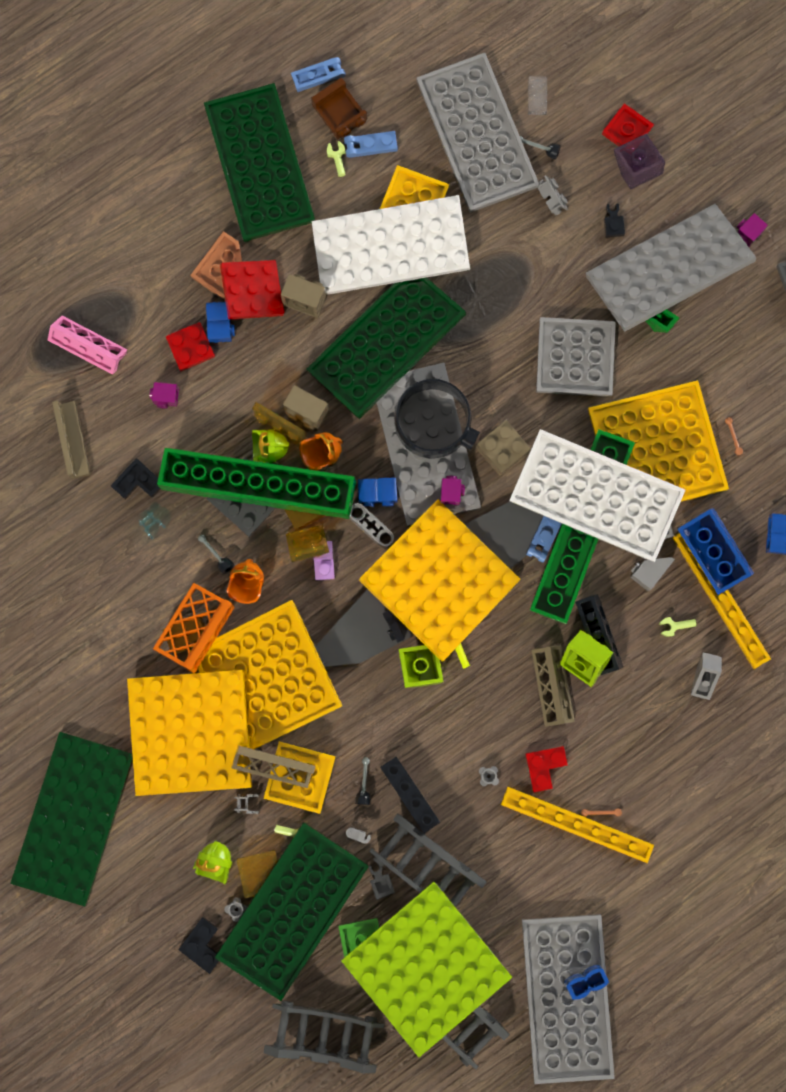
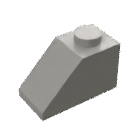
(650, 572)
(706, 675)

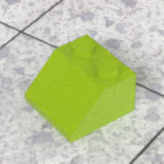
(586, 658)
(420, 667)

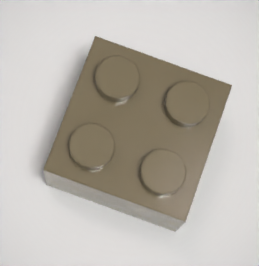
(303, 295)
(305, 408)
(503, 448)

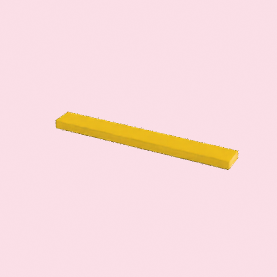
(728, 611)
(577, 824)

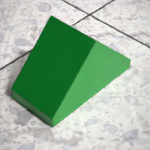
(663, 321)

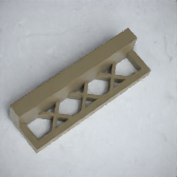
(71, 439)
(557, 685)
(278, 760)

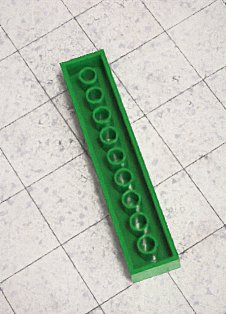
(257, 483)
(574, 548)

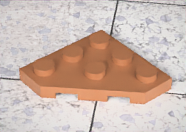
(208, 270)

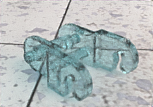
(147, 527)

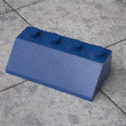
(715, 551)

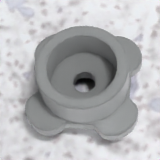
(492, 780)
(230, 909)

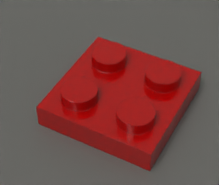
(626, 126)
(190, 346)

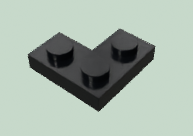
(136, 475)
(196, 946)

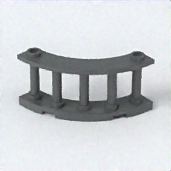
(437, 855)
(495, 1029)
(320, 1053)

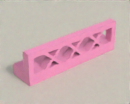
(83, 345)

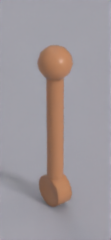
(738, 451)
(617, 812)

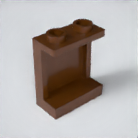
(339, 109)

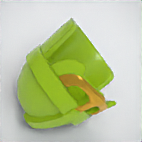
(268, 445)
(214, 862)

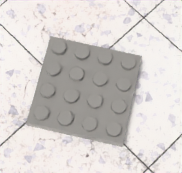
(575, 357)

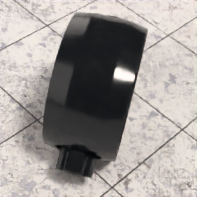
(466, 440)

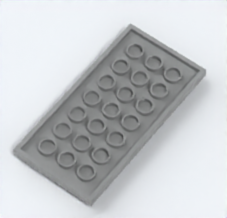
(477, 132)
(670, 267)
(431, 423)
(566, 1034)

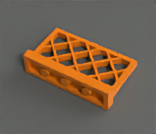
(205, 639)

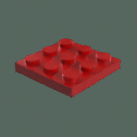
(252, 289)

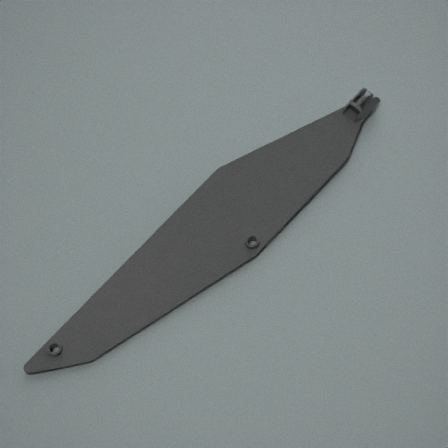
(363, 628)

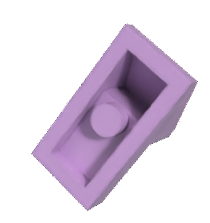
(324, 565)

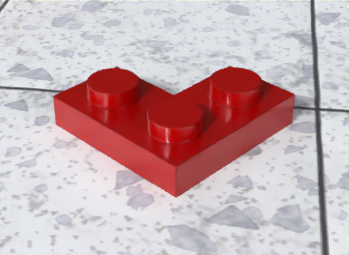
(540, 763)

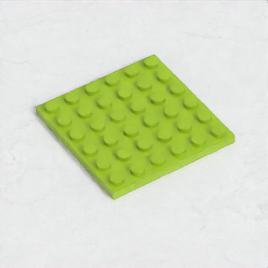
(426, 969)

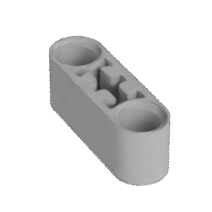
(371, 519)

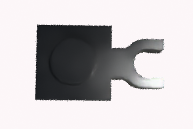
(614, 224)
(394, 631)

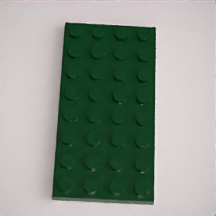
(259, 162)
(385, 343)
(72, 819)
(291, 911)

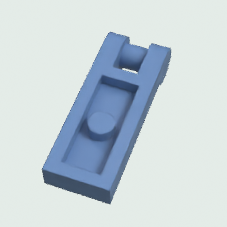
(317, 74)
(371, 144)
(544, 537)

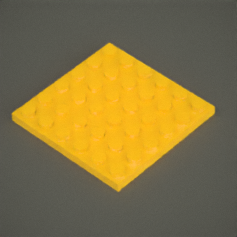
(669, 437)
(439, 580)
(281, 673)
(188, 732)

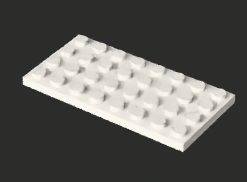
(391, 245)
(597, 495)

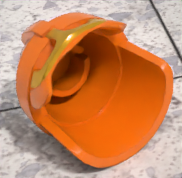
(320, 450)
(245, 582)

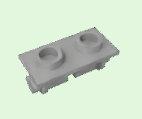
(557, 200)

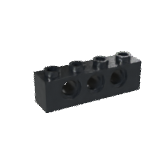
(597, 626)
(410, 794)

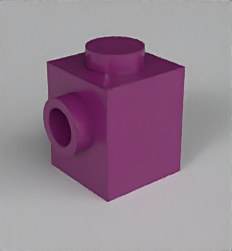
(751, 229)
(164, 395)
(451, 490)

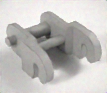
(238, 809)
(358, 835)

